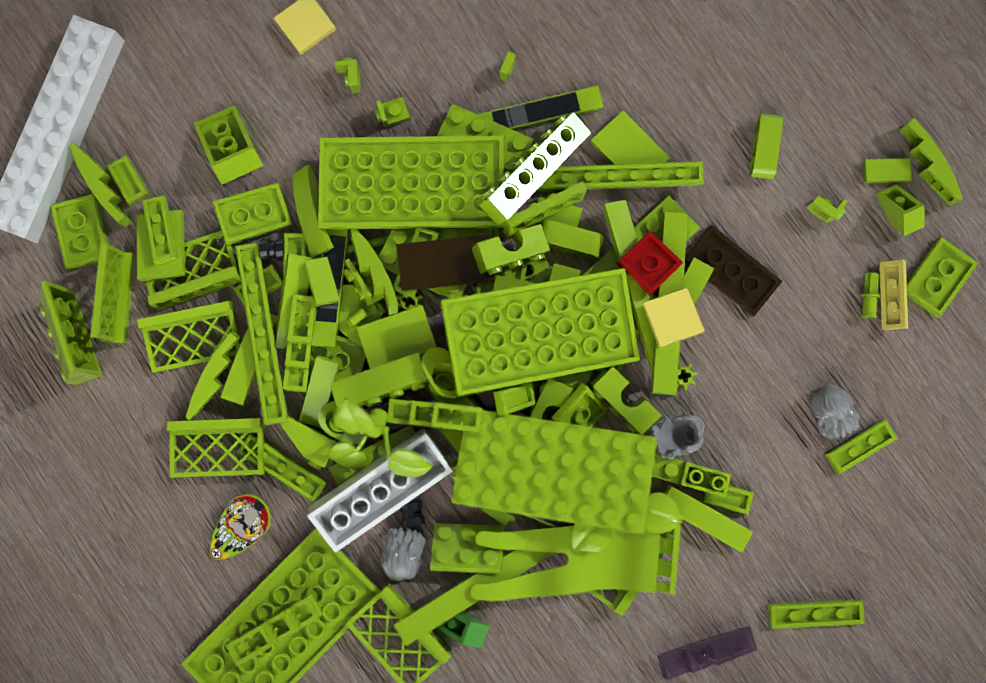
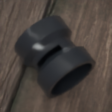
(271, 249)
(412, 514)

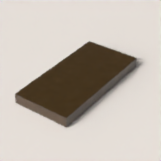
(439, 263)
(734, 271)

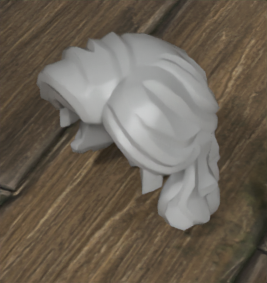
(834, 411)
(678, 435)
(402, 553)

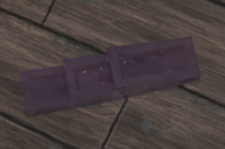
(707, 652)

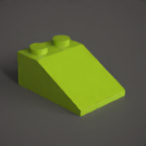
(227, 145)

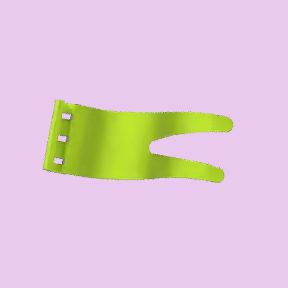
(625, 564)

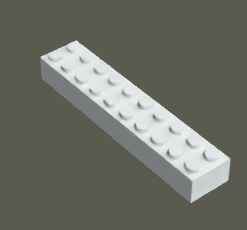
(56, 121)

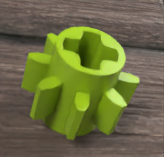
(403, 305)
(689, 380)

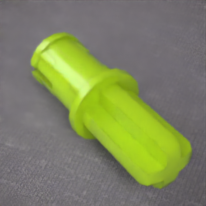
(870, 295)

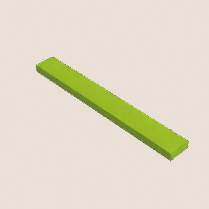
(626, 176)
(624, 239)
(261, 334)
(667, 357)
(460, 598)

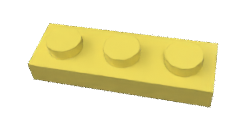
(893, 295)

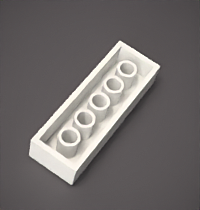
(375, 493)

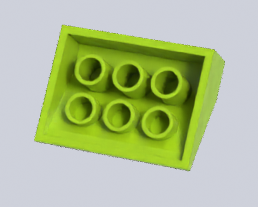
(68, 333)

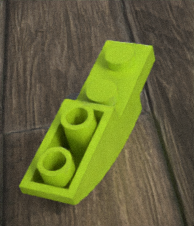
(691, 475)

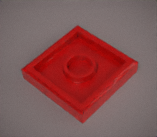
(649, 263)

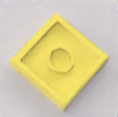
(304, 24)
(673, 317)

